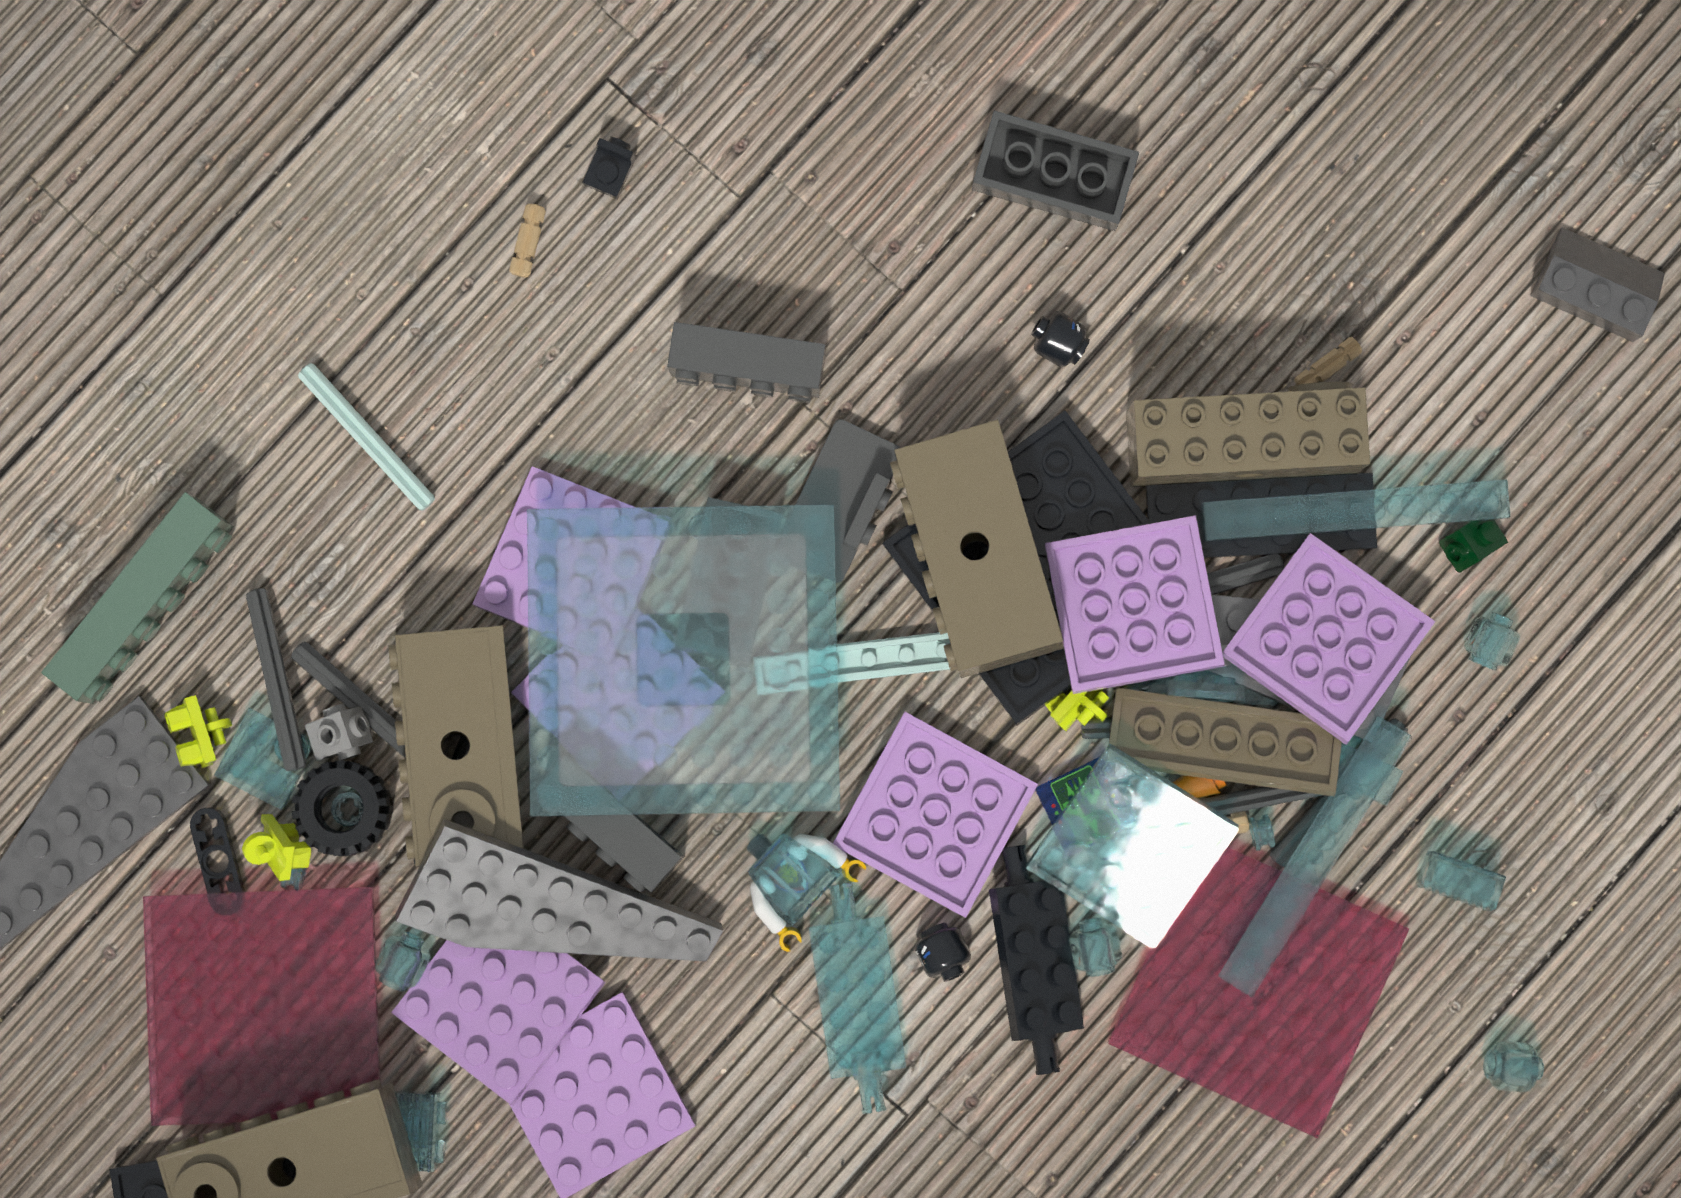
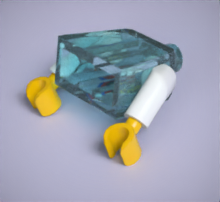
(792, 878)

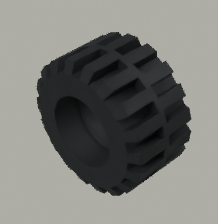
(309, 808)

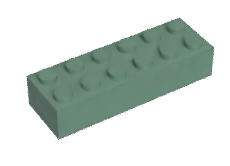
(138, 600)

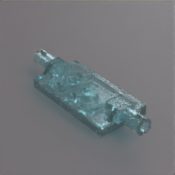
(857, 997)

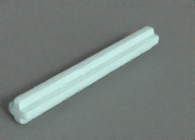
(366, 437)

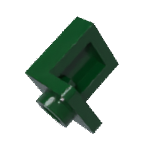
(1472, 543)

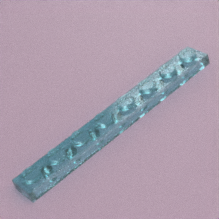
(1356, 510)
(1315, 856)

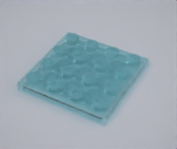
(1132, 846)

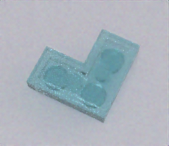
(248, 764)

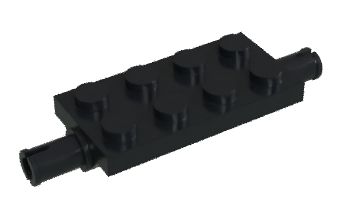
(1035, 960)

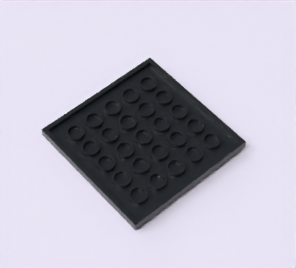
(1064, 496)

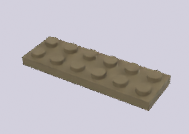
(1225, 742)

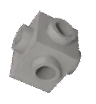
(339, 733)

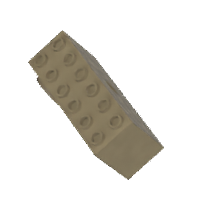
(1249, 436)
(963, 494)
(447, 688)
(338, 1148)

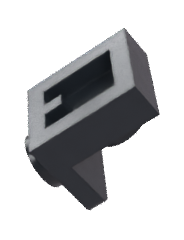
(610, 167)

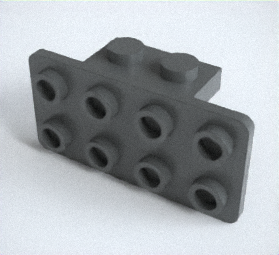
(854, 478)

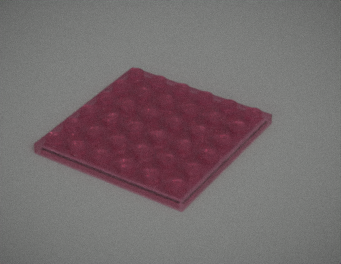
(258, 1001)
(1300, 1028)

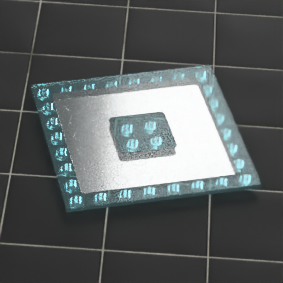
(682, 660)

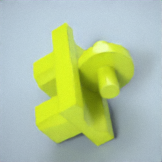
(1078, 706)
(190, 716)
(278, 847)

